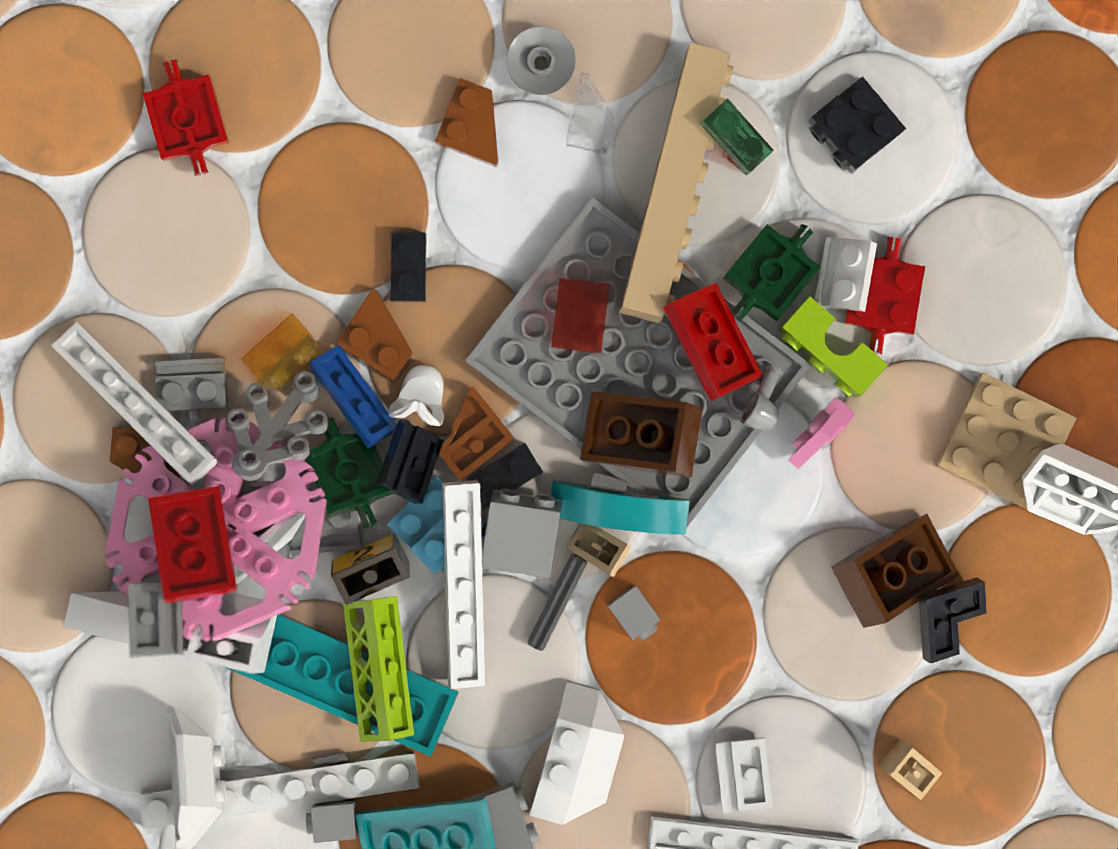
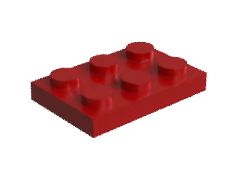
(713, 341)
(192, 544)

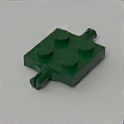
(771, 272)
(347, 474)

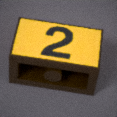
(370, 569)

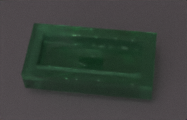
(736, 137)

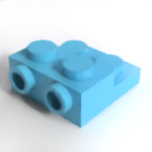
(423, 527)

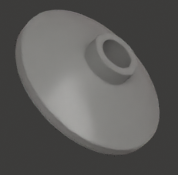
(546, 44)

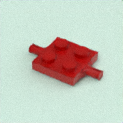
(185, 117)
(891, 297)

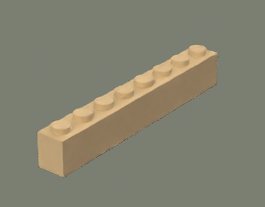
(675, 183)

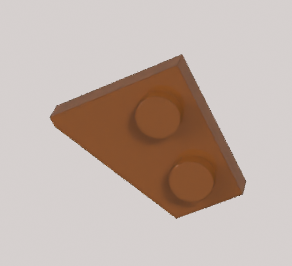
(470, 123)

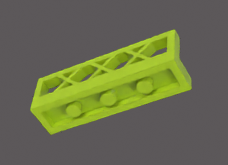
(384, 669)

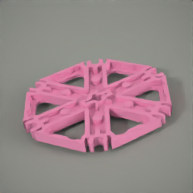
(245, 513)

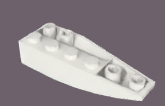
(108, 617)

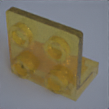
(281, 352)

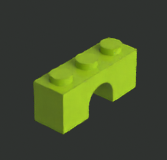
(807, 332)

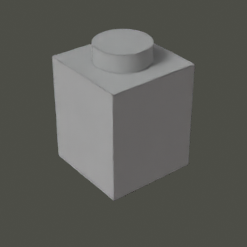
(635, 613)
(332, 821)

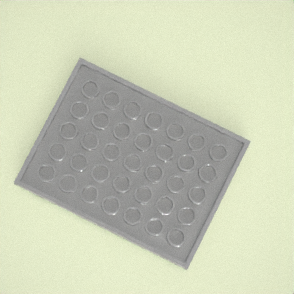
(634, 361)

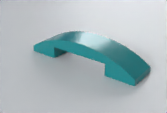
(621, 510)

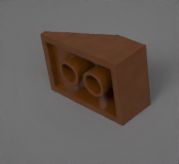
(641, 433)
(894, 570)

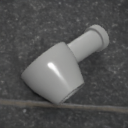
(760, 411)

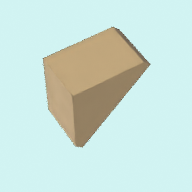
(599, 548)
(910, 769)

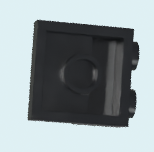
(855, 125)

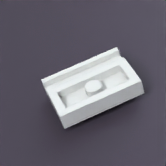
(845, 273)
(743, 775)

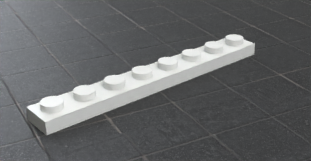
(297, 788)

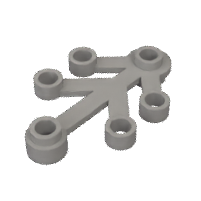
(275, 429)

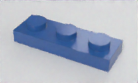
(353, 396)

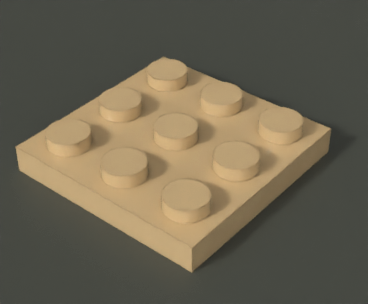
(1001, 437)

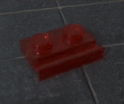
(580, 315)

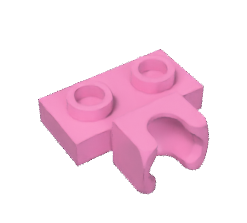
(823, 430)

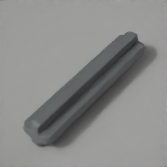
(557, 602)

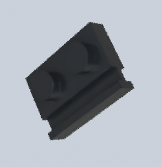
(410, 461)

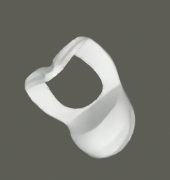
(421, 389)

